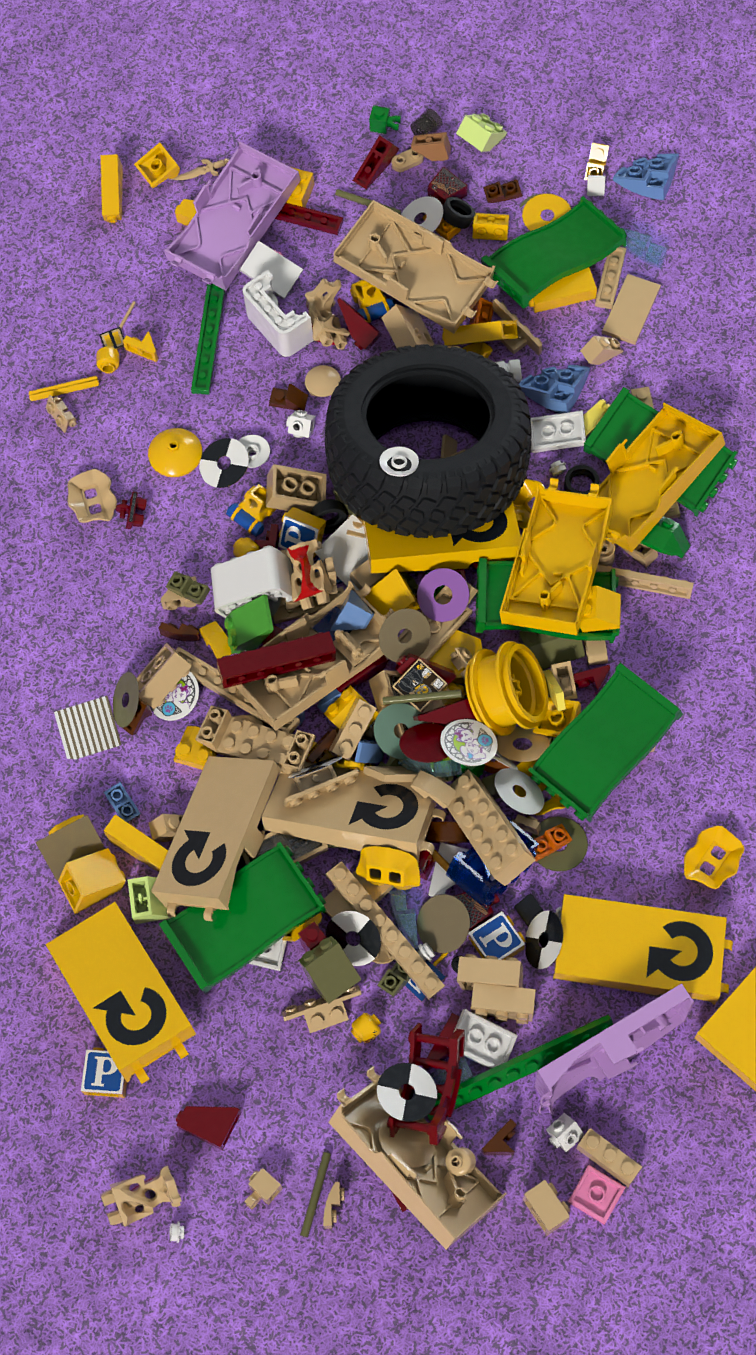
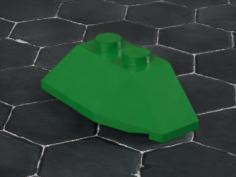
(667, 538)

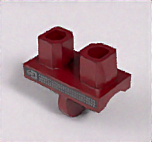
(132, 518)

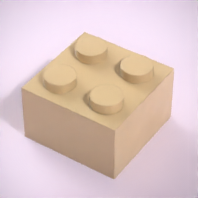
(546, 1207)

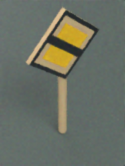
(114, 337)

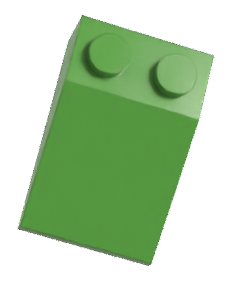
(249, 625)

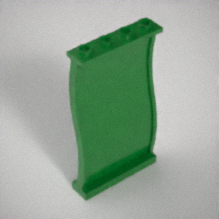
(554, 251)
(627, 419)
(491, 587)
(604, 743)
(264, 906)

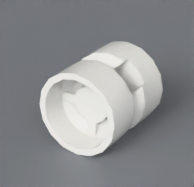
(513, 368)

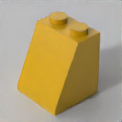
(392, 593)
(91, 879)

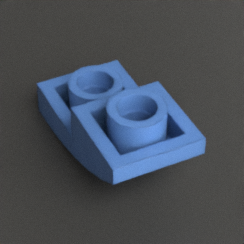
(122, 802)

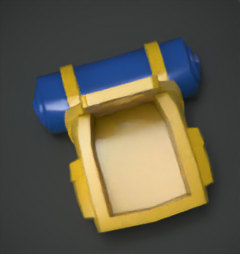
(370, 300)
(251, 511)

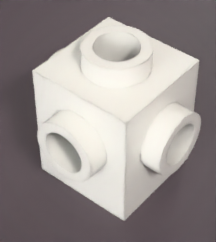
(301, 424)
(564, 1132)

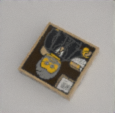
(418, 680)

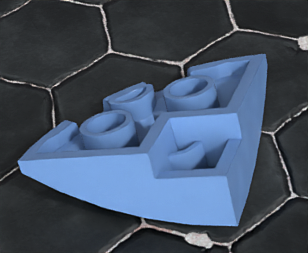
(649, 177)
(556, 388)

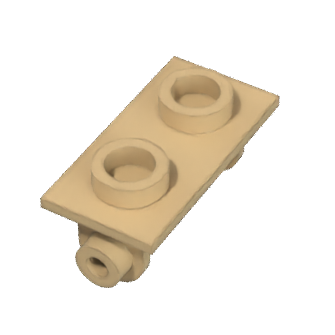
(56, 407)
(349, 647)
(461, 659)

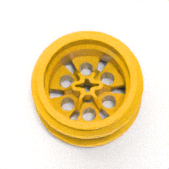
(506, 688)

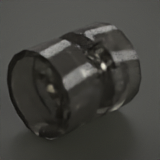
(427, 123)

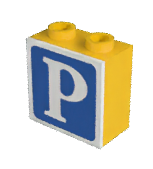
(300, 527)
(497, 938)
(102, 1075)

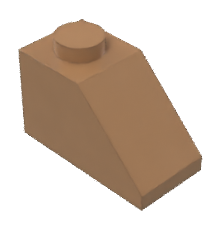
(432, 146)

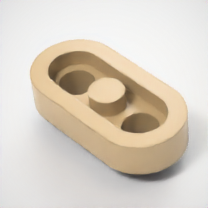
(408, 160)

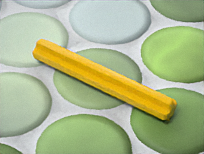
(64, 388)

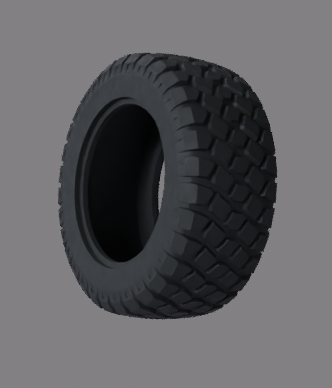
(428, 386)

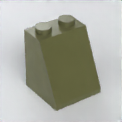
(329, 969)

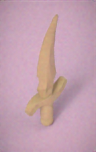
(203, 170)

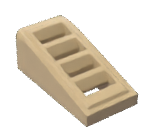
(646, 557)

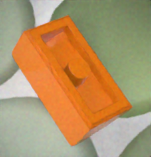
(484, 312)

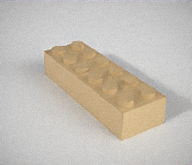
(488, 829)

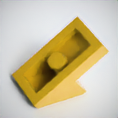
(142, 348)

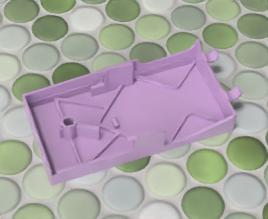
(232, 216)
(611, 1049)

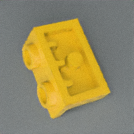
(490, 226)

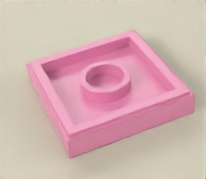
(596, 1194)

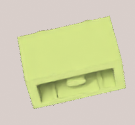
(481, 131)
(144, 904)

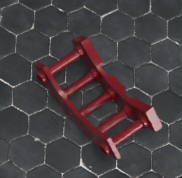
(448, 1090)

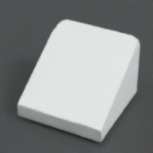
(595, 185)

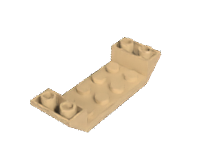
(254, 741)

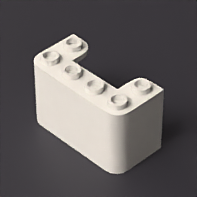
(285, 332)
(250, 577)

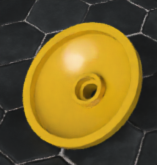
(177, 460)

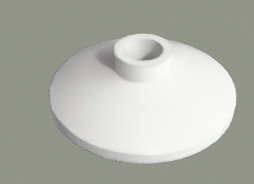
(257, 445)
(398, 453)

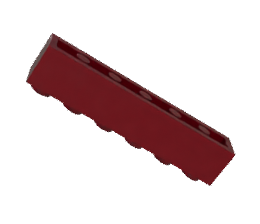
(276, 659)

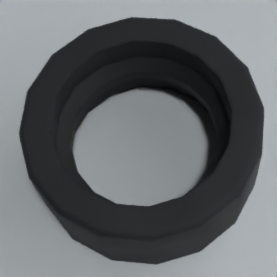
(458, 212)
(580, 470)
(330, 506)

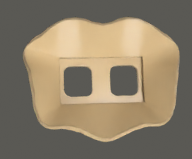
(80, 505)

